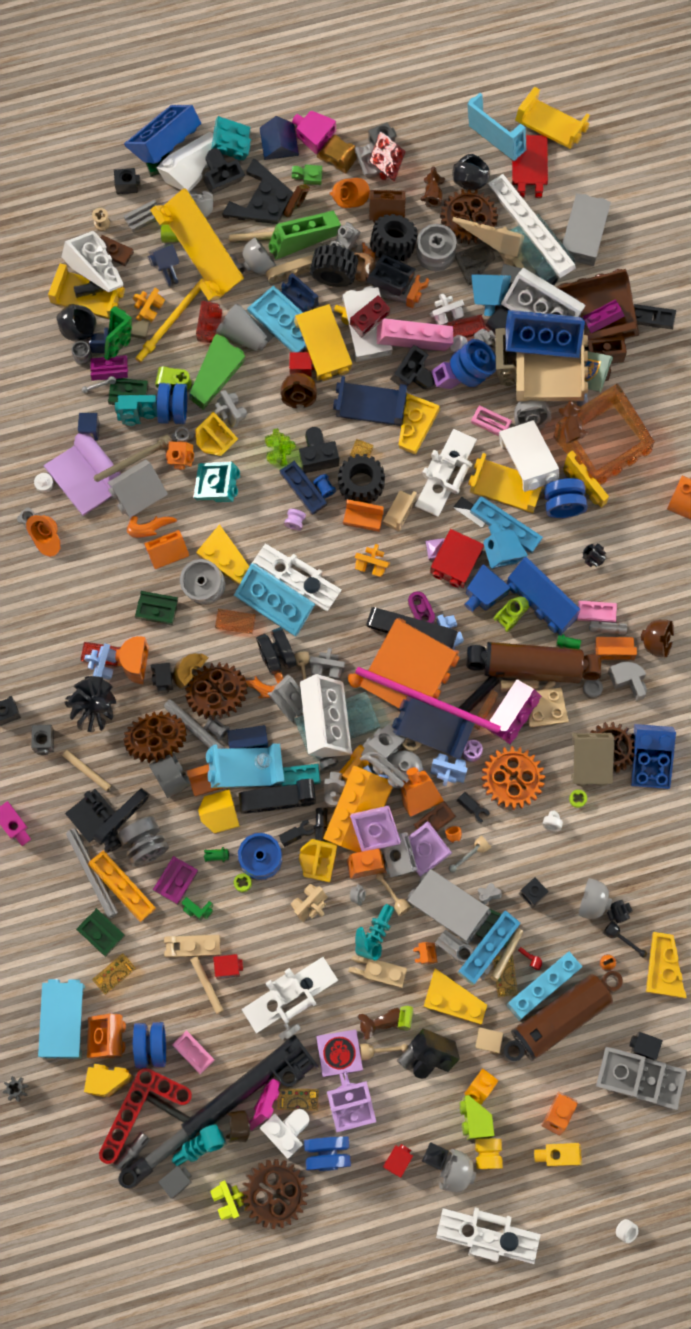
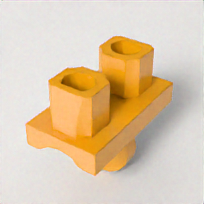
(154, 299)
(380, 565)

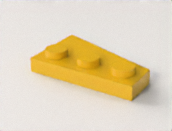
(416, 422)
(592, 487)
(224, 555)
(663, 968)
(453, 1000)

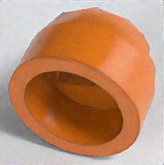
(355, 680)
(453, 833)
(610, 966)

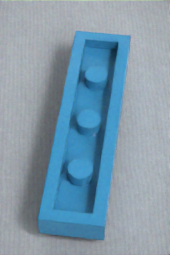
(492, 514)
(488, 948)

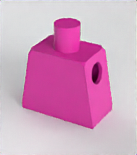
(314, 130)
(7, 818)

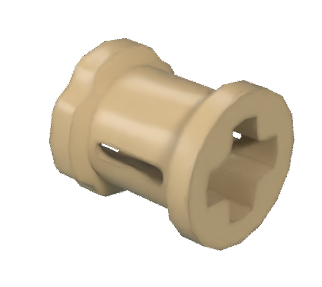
(98, 218)

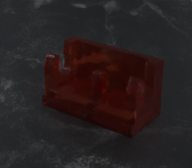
(208, 321)

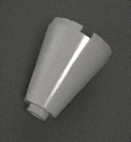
(242, 329)

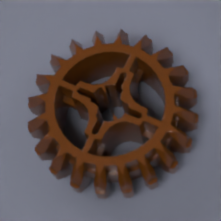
(620, 735)

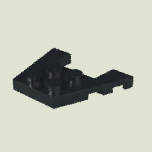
(268, 200)

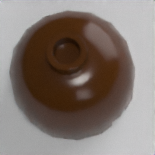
(298, 390)
(657, 637)

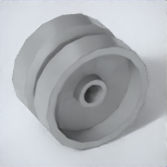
(436, 247)
(199, 571)

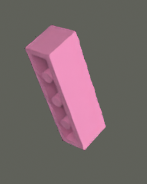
(414, 333)

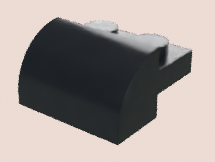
(391, 275)

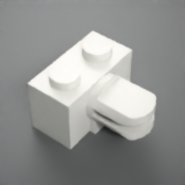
(285, 1132)

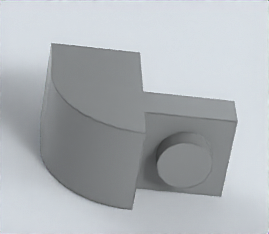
(629, 674)

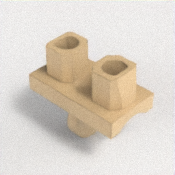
(312, 904)

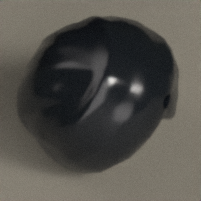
(471, 172)
(76, 322)

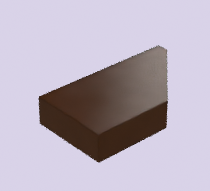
(297, 199)

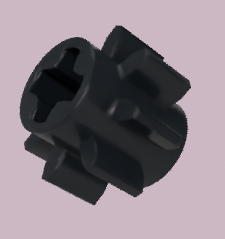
(594, 555)
(619, 911)

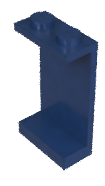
(370, 403)
(432, 727)

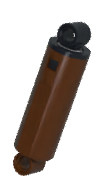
(533, 662)
(562, 1016)

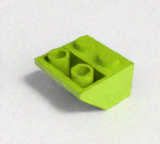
(478, 1120)

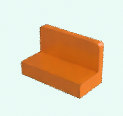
(363, 515)
(166, 549)
(615, 648)
(199, 780)

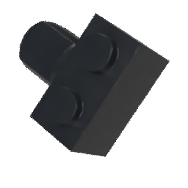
(221, 173)
(413, 370)
(318, 454)
(433, 1052)

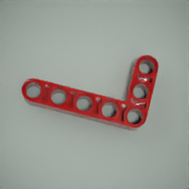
(128, 1104)

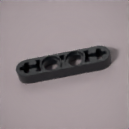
(121, 816)

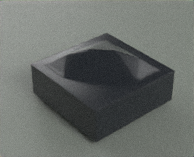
(435, 1156)

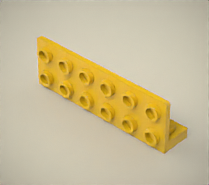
(200, 244)

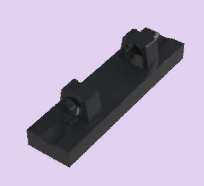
(662, 316)

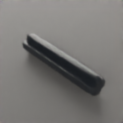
(479, 694)

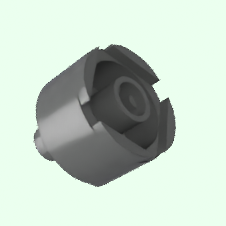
(170, 775)

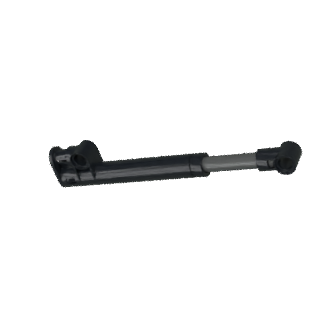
(287, 1058)

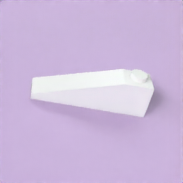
(185, 165)
(90, 259)

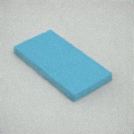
(278, 317)
(274, 599)

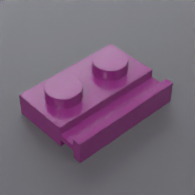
(603, 316)
(114, 367)
(175, 880)

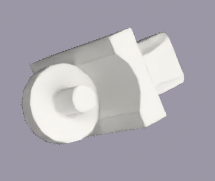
(455, 308)

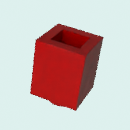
(300, 363)
(227, 966)
(398, 1160)

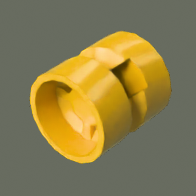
(489, 1153)

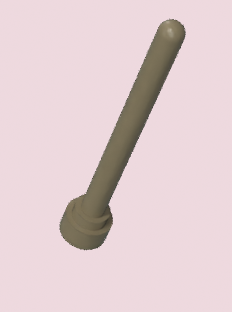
(162, 443)

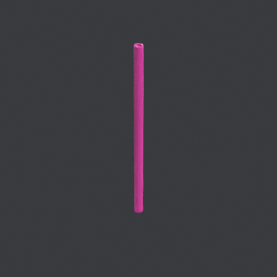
(427, 699)

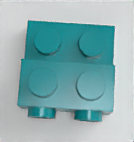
(231, 138)
(133, 407)
(216, 481)

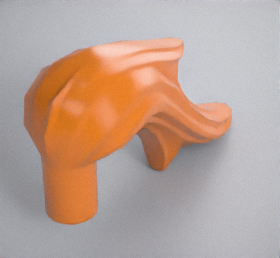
(139, 531)
(262, 688)

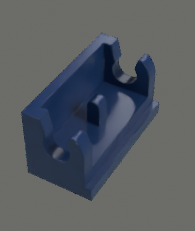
(299, 294)

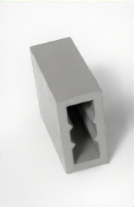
(137, 488)

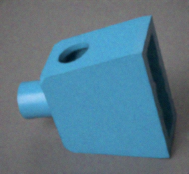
(490, 291)
(503, 547)

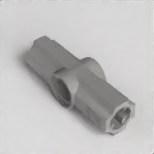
(453, 946)

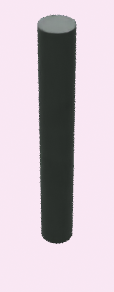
(165, 1107)

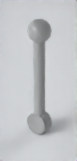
(111, 380)

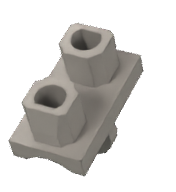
(363, 155)
(346, 236)
(227, 410)
(329, 663)
(333, 789)

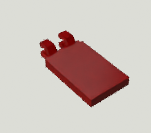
(532, 166)

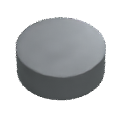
(592, 688)

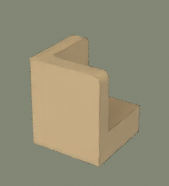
(489, 1040)

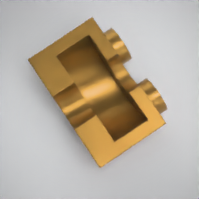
(338, 153)
(183, 669)

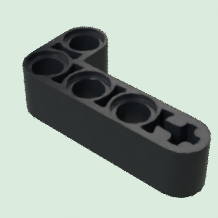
(278, 797)

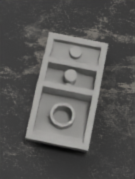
(641, 1078)

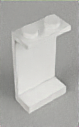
(367, 346)
(530, 455)

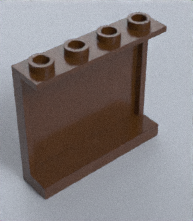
(600, 291)

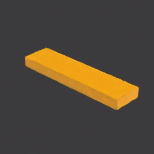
(122, 886)

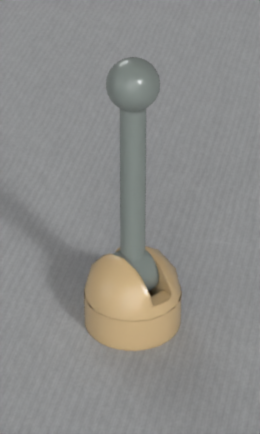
(480, 845)

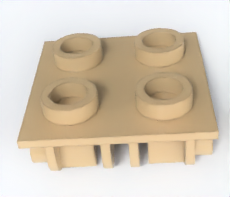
(549, 710)

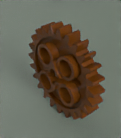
(485, 212)
(228, 680)
(155, 737)
(284, 1177)

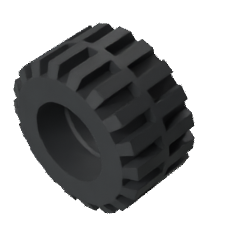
(393, 237)
(334, 265)
(358, 465)

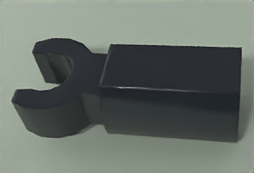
(472, 806)
(295, 834)

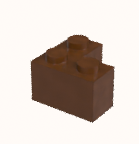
(609, 346)

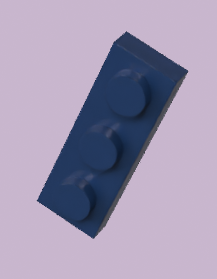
(303, 487)

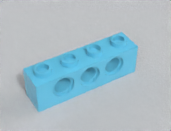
(544, 986)

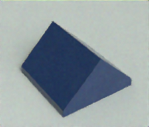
(278, 139)

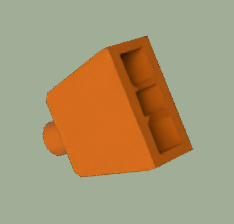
(419, 792)
(366, 863)
(559, 1113)

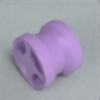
(294, 519)
(474, 747)

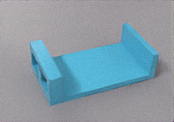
(510, 143)
(237, 767)
(61, 1019)

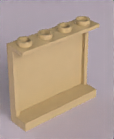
(552, 377)

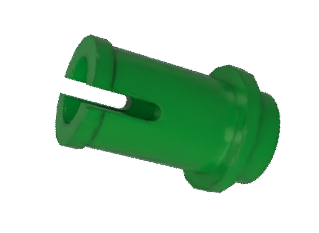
(566, 642)
(216, 855)

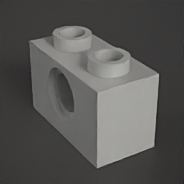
(384, 743)
(407, 861)

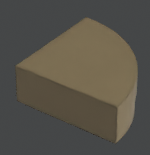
(140, 329)

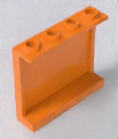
(412, 661)

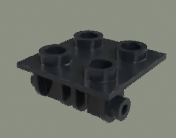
(90, 814)

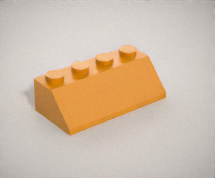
(361, 793)

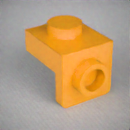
(481, 1086)

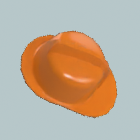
(350, 192)
(44, 534)

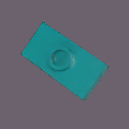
(296, 773)

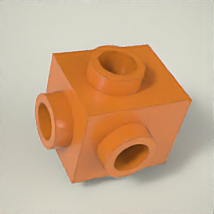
(180, 455)

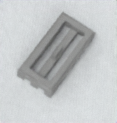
(140, 214)

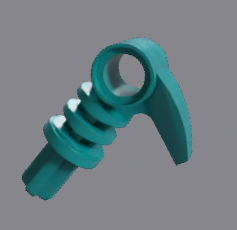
(369, 944)
(209, 1140)

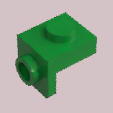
(192, 909)

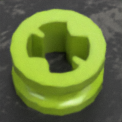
(577, 792)
(244, 888)

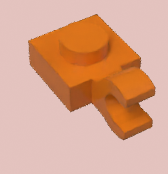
(414, 294)

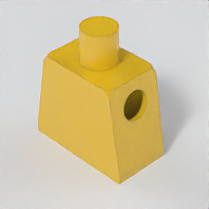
(569, 1154)

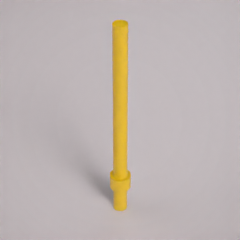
(150, 344)

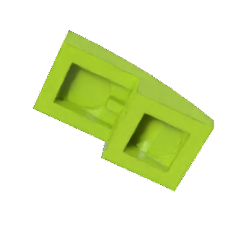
(405, 1018)

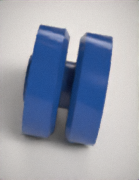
(473, 363)
(172, 403)
(565, 498)
(252, 848)
(147, 1045)
(327, 1153)

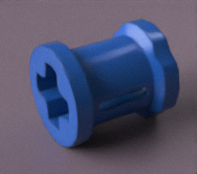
(324, 486)

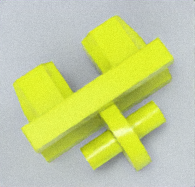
(222, 1191)

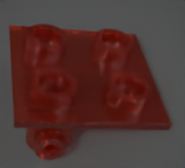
(387, 157)

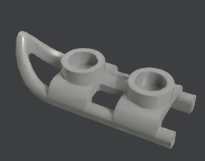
(382, 767)

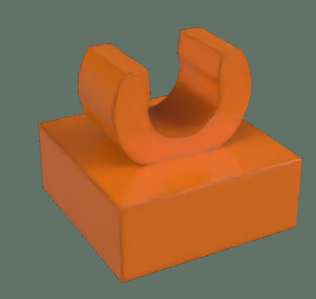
(427, 953)

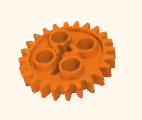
(525, 766)

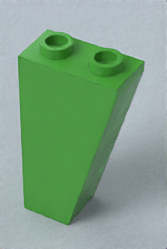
(303, 233)
(216, 370)

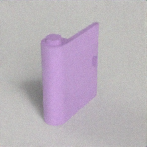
(76, 471)

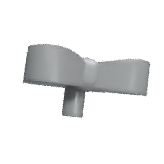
(489, 893)
(290, 1030)

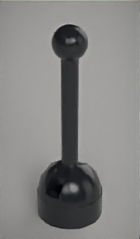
(613, 931)

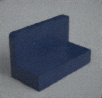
(248, 737)

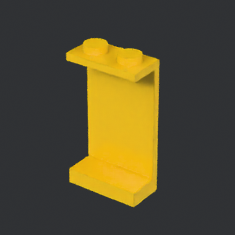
(550, 121)
(63, 293)
(324, 342)
(502, 485)

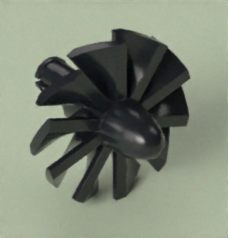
(91, 698)

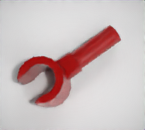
(536, 962)

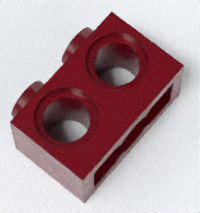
(369, 316)

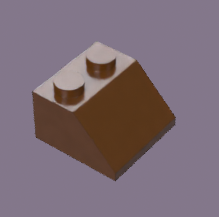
(386, 202)

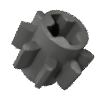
(10, 1091)

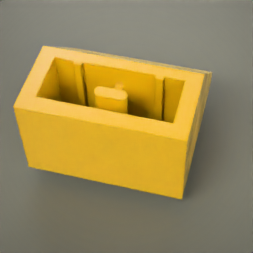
(106, 1082)

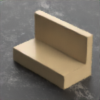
(400, 510)

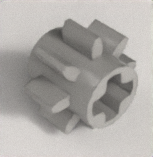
(485, 336)

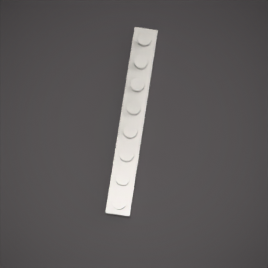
(532, 226)

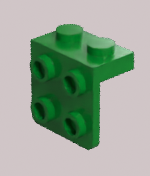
(119, 331)

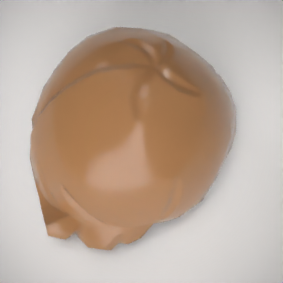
(365, 266)

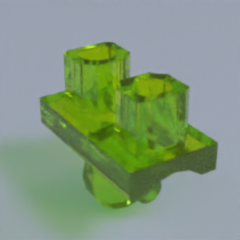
(282, 447)

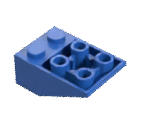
(654, 756)

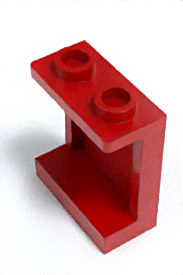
(456, 559)

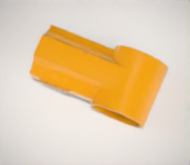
(354, 760)

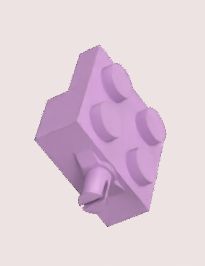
(351, 1105)

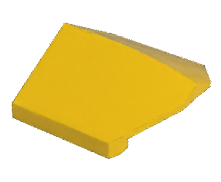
(214, 436)
(218, 812)
(318, 859)

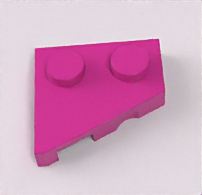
(264, 1104)

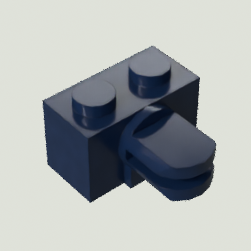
(165, 258)

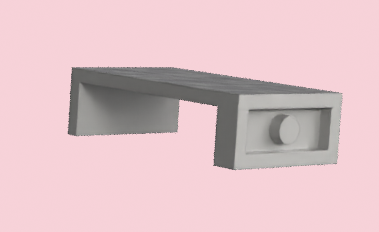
(586, 228)
(449, 905)

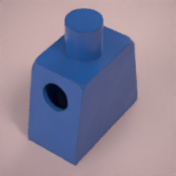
(485, 590)

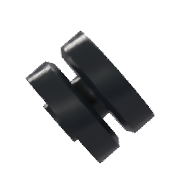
(276, 651)

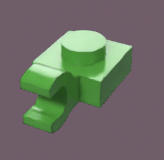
(311, 174)

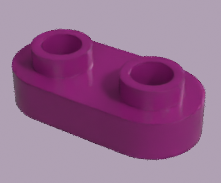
(423, 609)

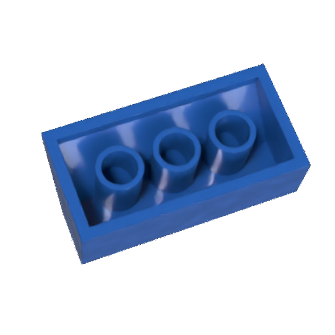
(163, 133)
(544, 333)
(543, 596)

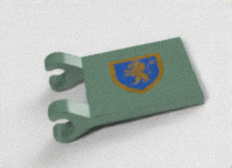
(598, 368)

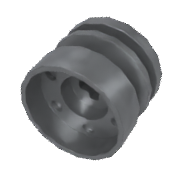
(143, 841)

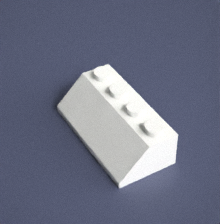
(536, 295)
(325, 717)

